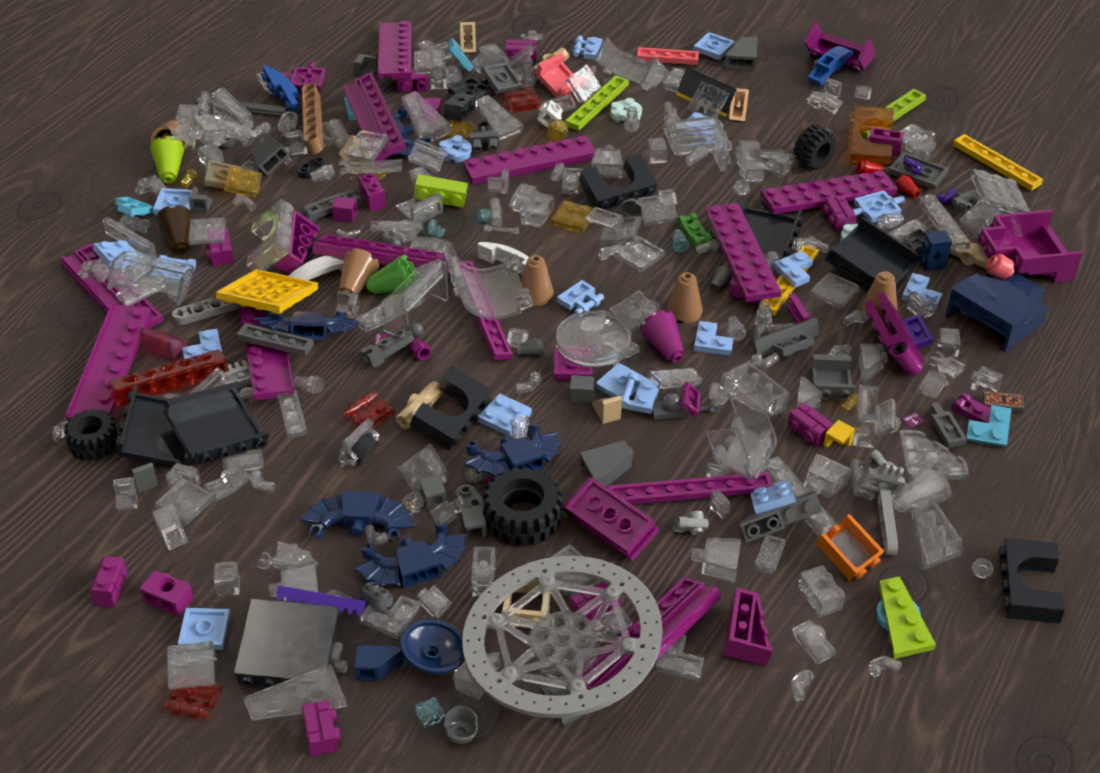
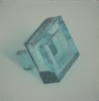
(429, 712)

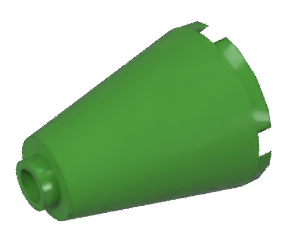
(390, 276)

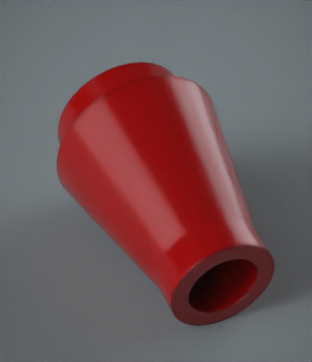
(868, 167)
(907, 186)

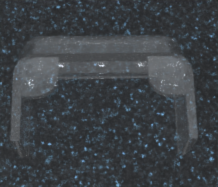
(630, 67)
(133, 266)
(427, 278)
(749, 441)

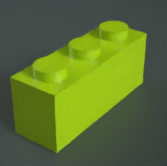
(452, 191)

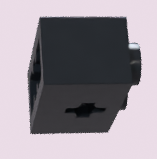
(459, 106)

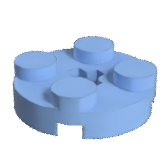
(457, 148)

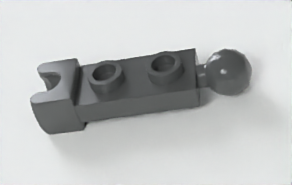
(386, 347)

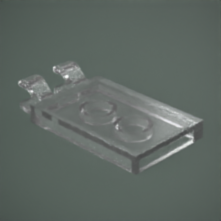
(370, 167)

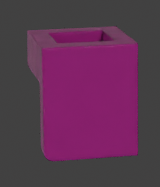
(344, 209)

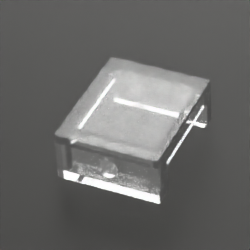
(864, 418)

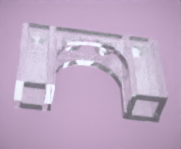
(275, 230)

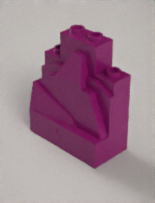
(1030, 245)

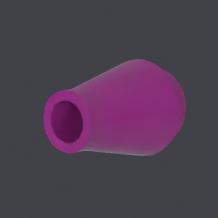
(420, 349)

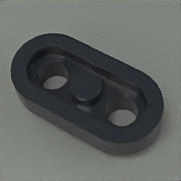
(306, 168)

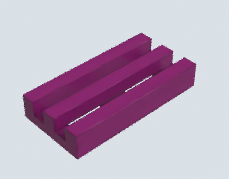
(797, 309)
(690, 401)

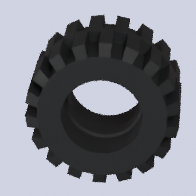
(814, 146)
(91, 434)

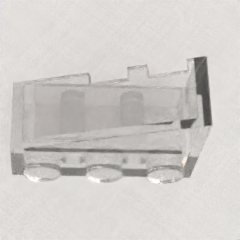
(424, 117)
(934, 533)

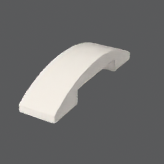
(492, 251)
(318, 267)

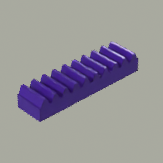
(320, 598)

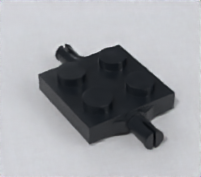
(472, 87)

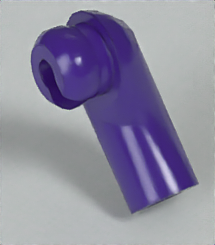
(915, 167)
(948, 198)

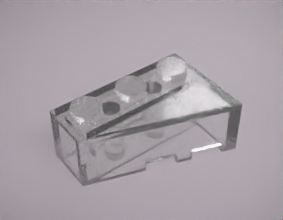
(749, 379)

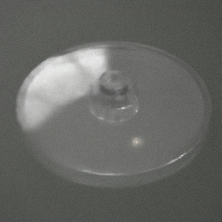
(593, 338)

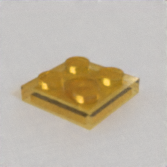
(243, 181)
(571, 216)

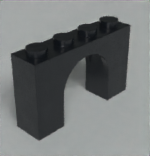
(605, 196)
(448, 429)
(1020, 599)

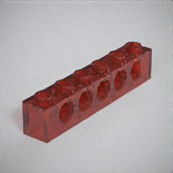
(168, 376)

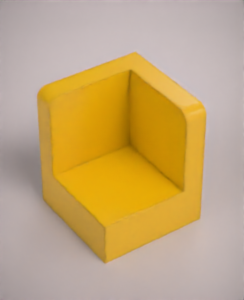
(840, 433)

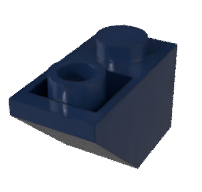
(376, 662)

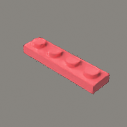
(669, 55)

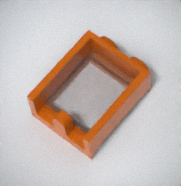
(850, 548)

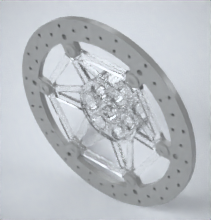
(563, 641)

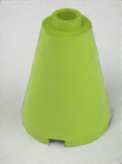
(167, 157)

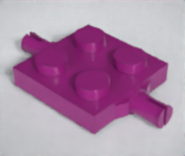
(306, 75)

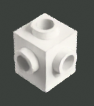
(549, 112)

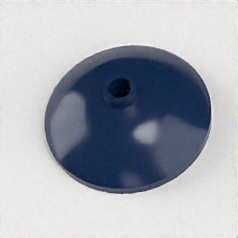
(432, 646)

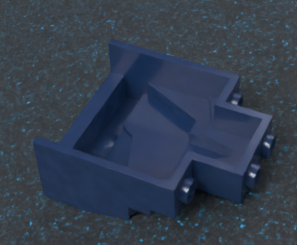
(1005, 306)

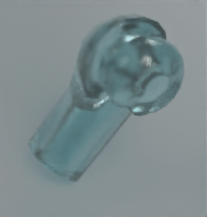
(434, 229)

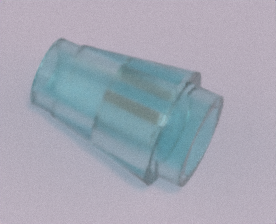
(679, 241)

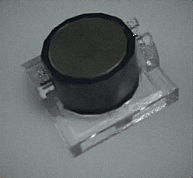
(359, 445)

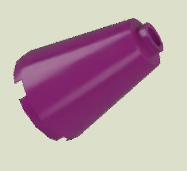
(663, 334)

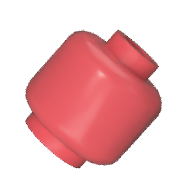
(1000, 267)

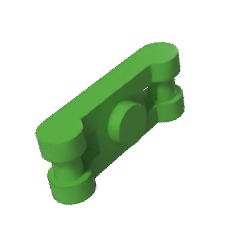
(693, 230)

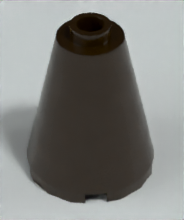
(175, 227)

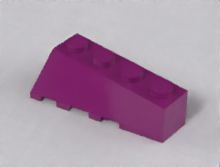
(301, 240)

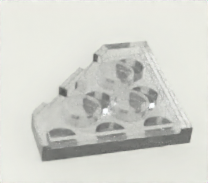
(920, 451)

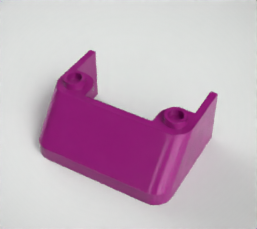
(820, 43)

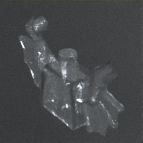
(212, 129)
(296, 566)

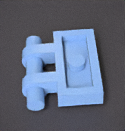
(586, 48)
(577, 294)

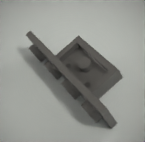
(788, 340)

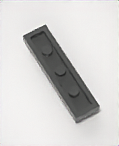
(275, 339)

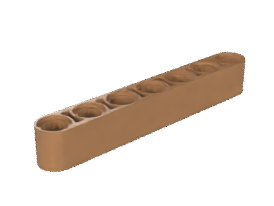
(312, 118)

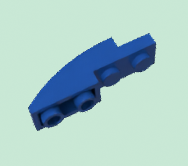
(828, 63)
(281, 87)

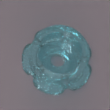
(483, 215)

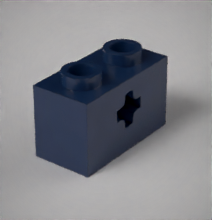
(935, 250)

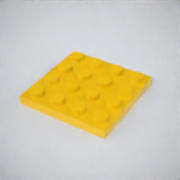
(267, 291)

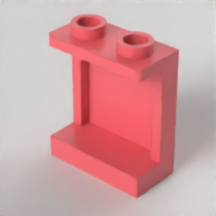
(553, 75)

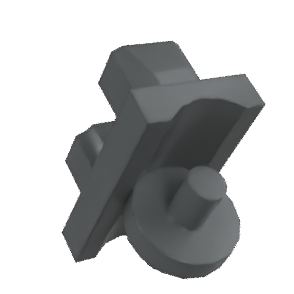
(484, 138)
(964, 202)

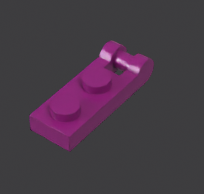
(971, 409)

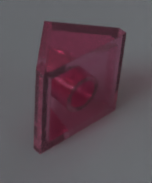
(162, 343)

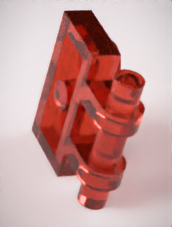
(518, 103)
(375, 411)
(200, 698)

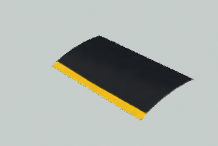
(691, 81)

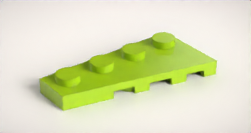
(905, 625)

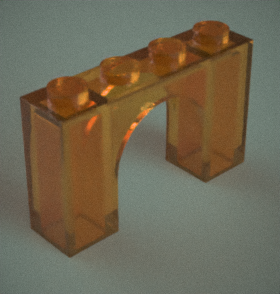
(863, 119)

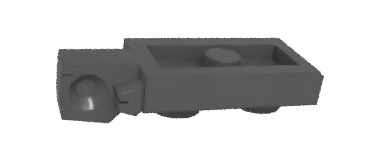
(946, 426)

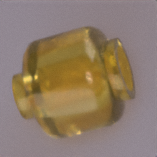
(557, 130)

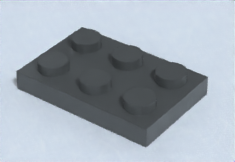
(929, 177)

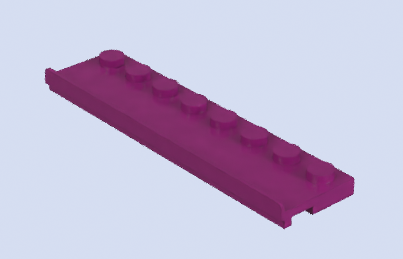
(395, 50)
(374, 113)
(530, 159)
(385, 253)
(98, 291)
(109, 358)
(267, 366)
(679, 612)

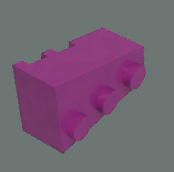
(745, 630)

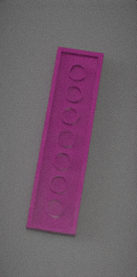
(814, 193)
(742, 252)

